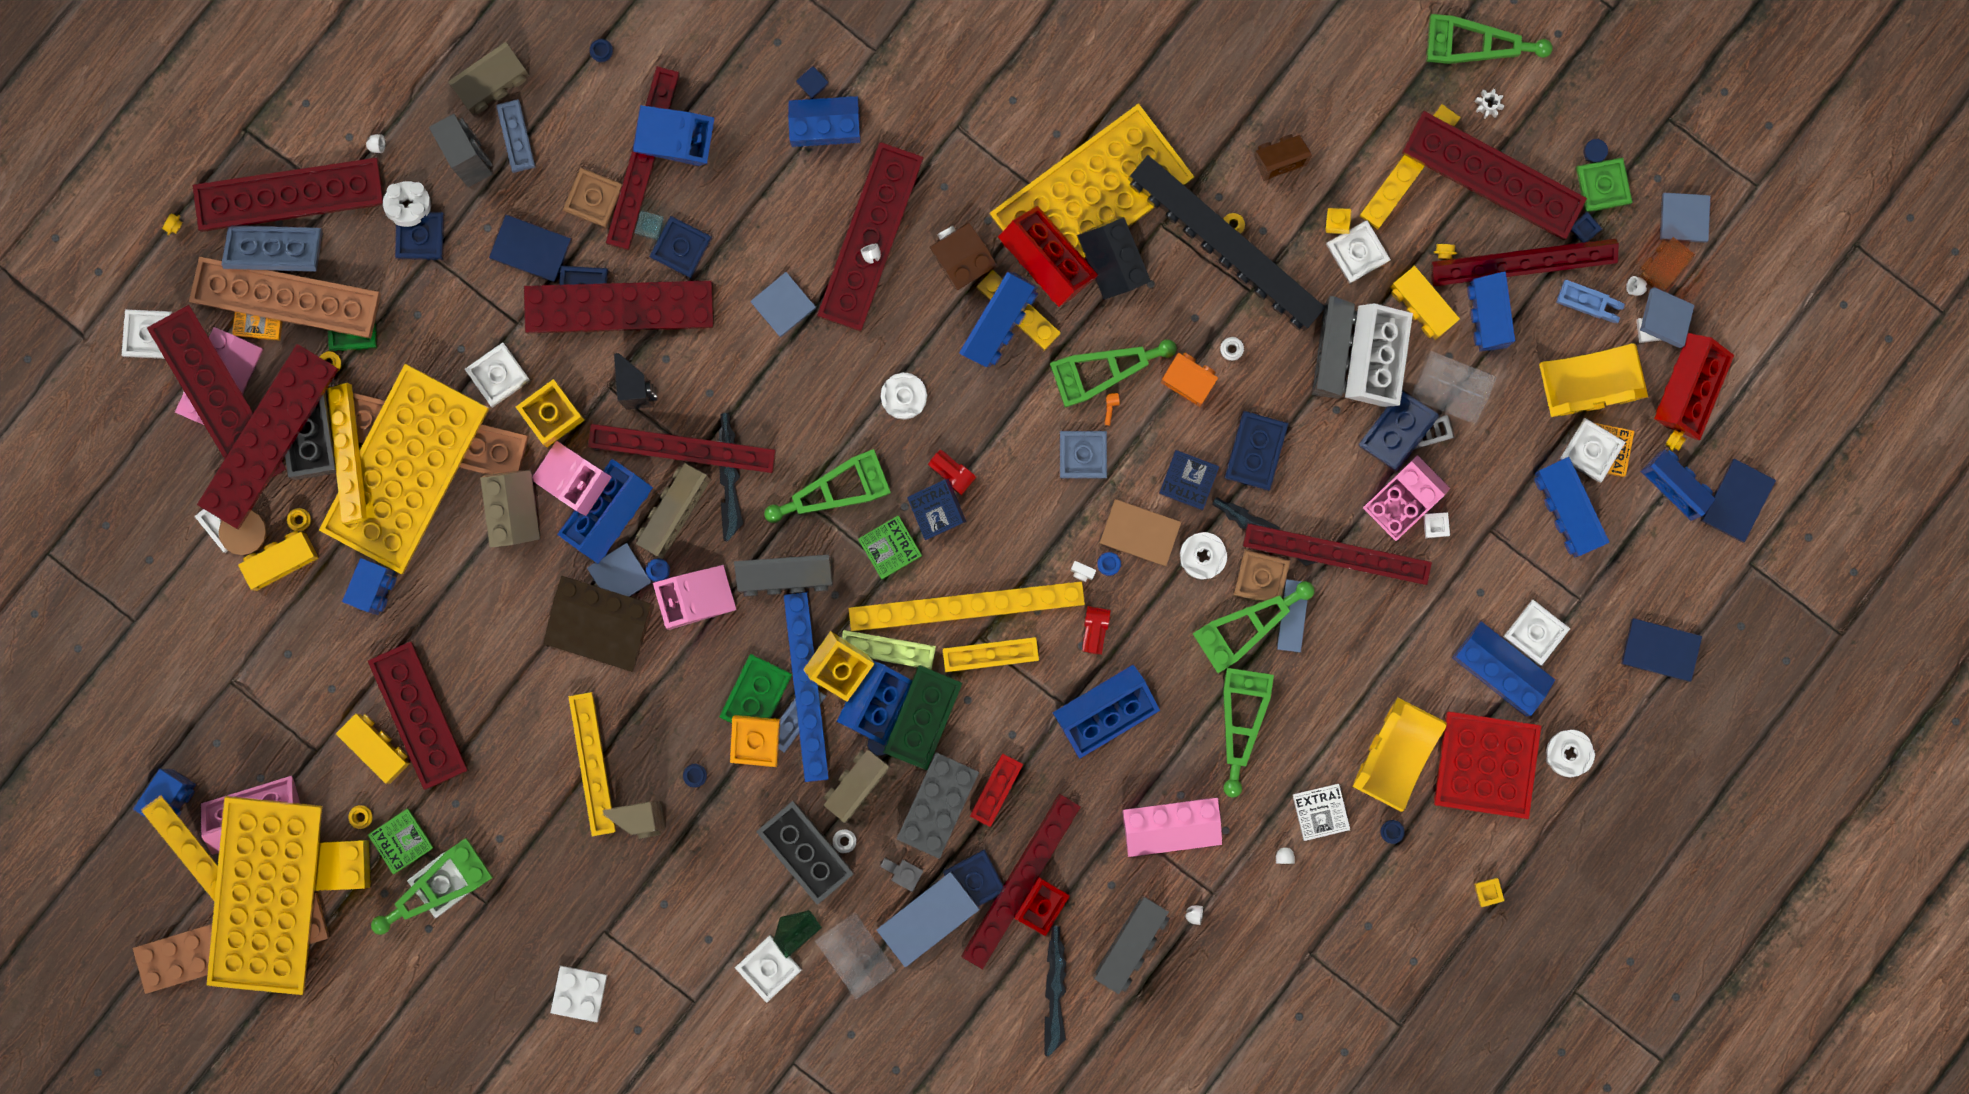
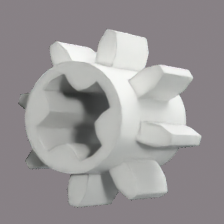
(1495, 101)

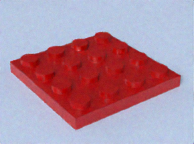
(1487, 765)

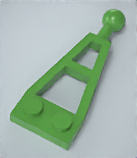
(1441, 35)
(1069, 382)
(869, 473)
(1214, 643)
(1249, 684)
(468, 864)

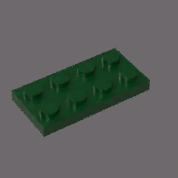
(922, 717)

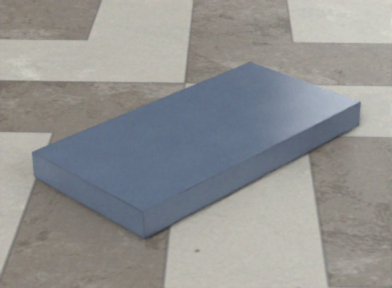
(272, 248)
(928, 919)

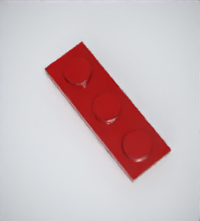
(996, 790)

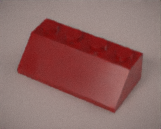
(1047, 256)
(1694, 386)

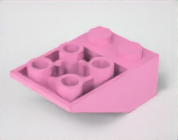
(571, 478)
(1406, 498)
(694, 597)

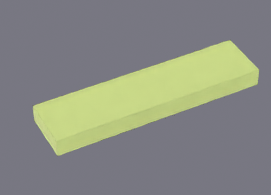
(892, 649)

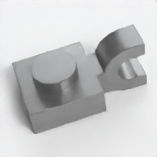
(904, 874)

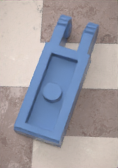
(1588, 301)

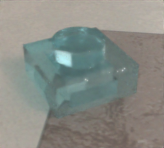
(649, 225)

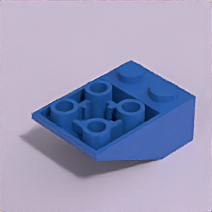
(673, 135)

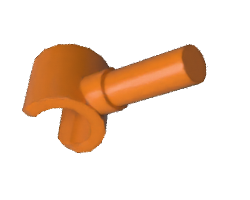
(1111, 400)

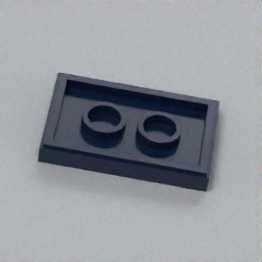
(530, 248)
(1398, 431)
(1256, 450)
(1738, 500)
(1661, 650)

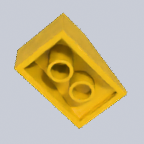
(343, 865)

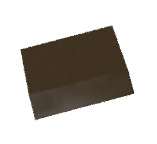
(597, 623)

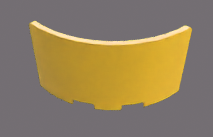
(1593, 380)
(1399, 754)

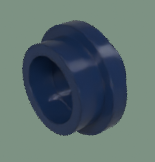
(601, 50)
(695, 775)
(1392, 831)

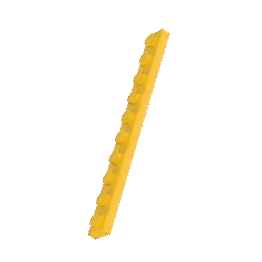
(966, 606)

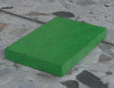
(756, 690)

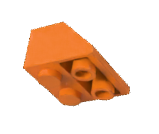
(1189, 379)

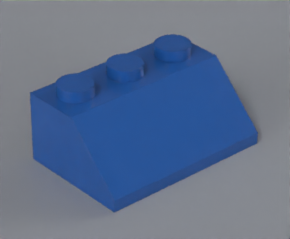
(824, 121)
(1491, 312)
(1679, 484)
(875, 703)

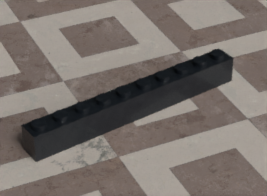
(1226, 243)

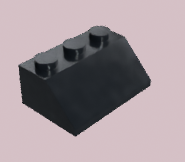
(1113, 257)
(632, 386)

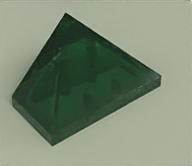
(794, 931)

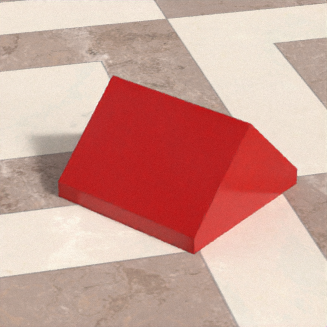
(1041, 906)

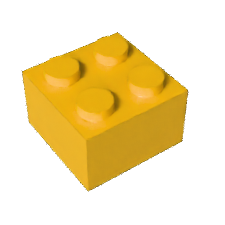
(550, 413)
(838, 666)

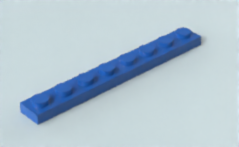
(805, 689)

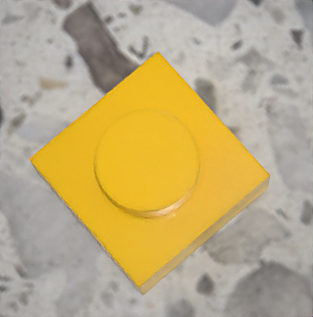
(1338, 221)
(1489, 892)

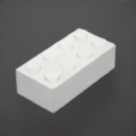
(1379, 355)

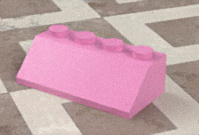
(238, 357)
(212, 811)
(1172, 827)

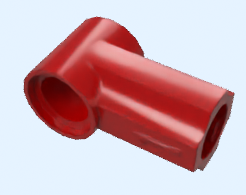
(947, 468)
(1096, 625)

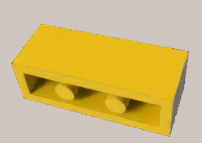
(1424, 303)
(277, 560)
(373, 747)

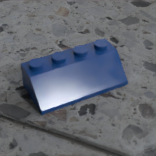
(999, 319)
(1571, 507)
(609, 514)
(1504, 669)
(1106, 711)

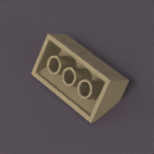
(673, 511)
(639, 819)

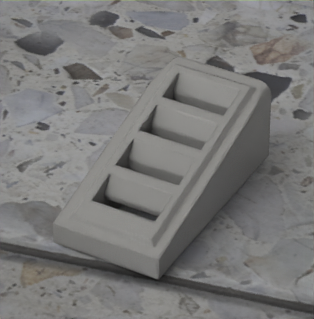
(1448, 429)

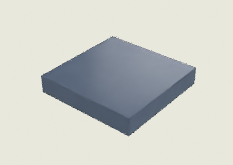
(1685, 217)
(783, 304)
(1667, 317)
(1083, 454)
(620, 572)

